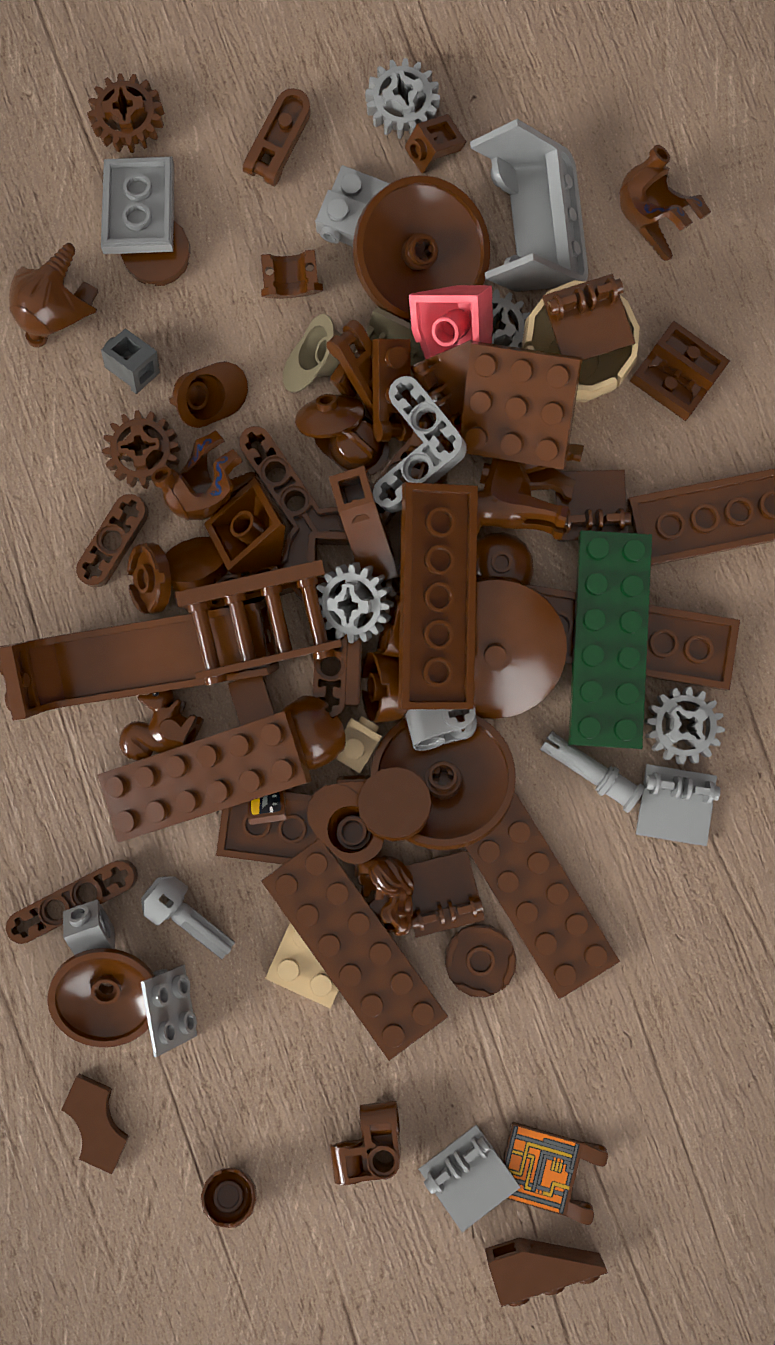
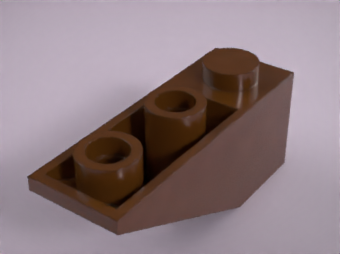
(363, 521)
(534, 1268)

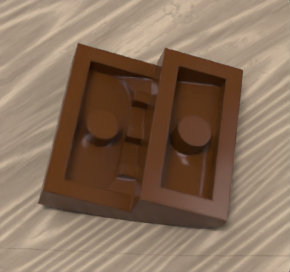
(679, 370)

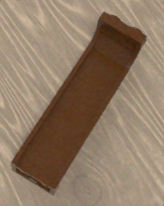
(125, 660)

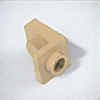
(360, 743)

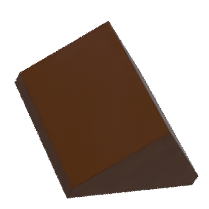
(248, 530)

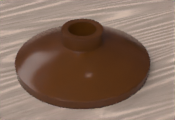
(329, 416)

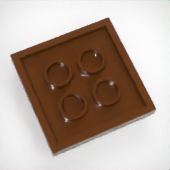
(519, 404)

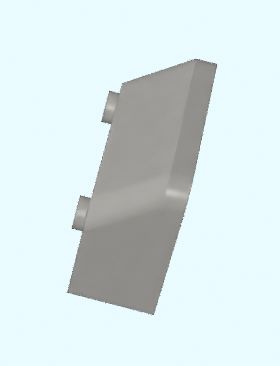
(543, 206)

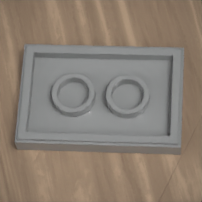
(137, 205)

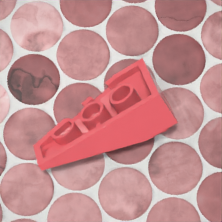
(451, 317)

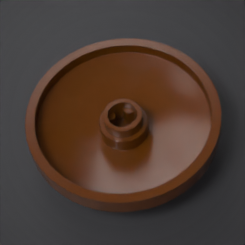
(417, 240)
(516, 647)
(466, 779)

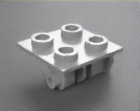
(677, 805)
(169, 1009)
(469, 1178)

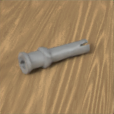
(607, 780)

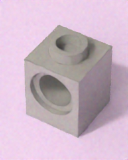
(88, 928)

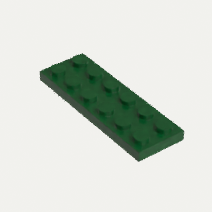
(610, 639)

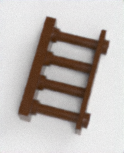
(270, 586)

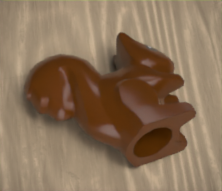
(164, 732)

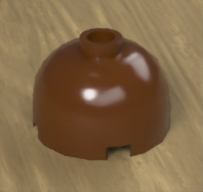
(504, 557)
(382, 686)
(318, 732)

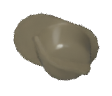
(311, 355)

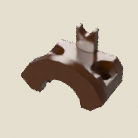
(290, 276)

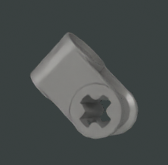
(439, 726)

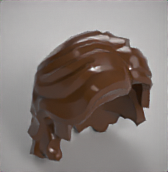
(393, 891)

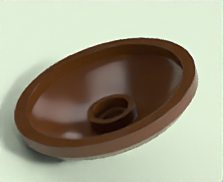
(97, 1012)

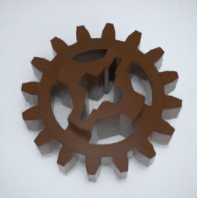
(142, 113)
(138, 436)

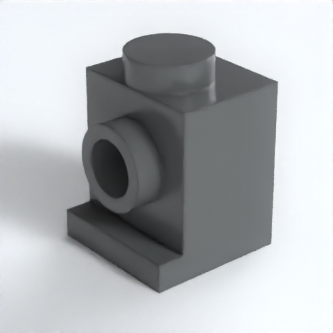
(131, 360)

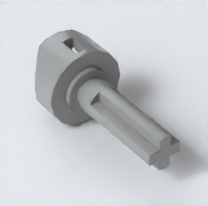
(183, 914)

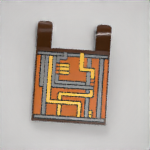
(547, 1170)

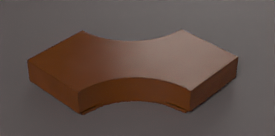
(100, 1135)

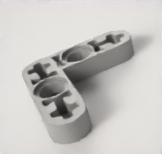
(429, 451)

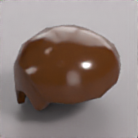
(229, 1197)

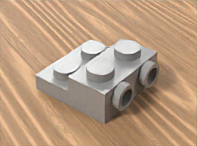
(345, 204)

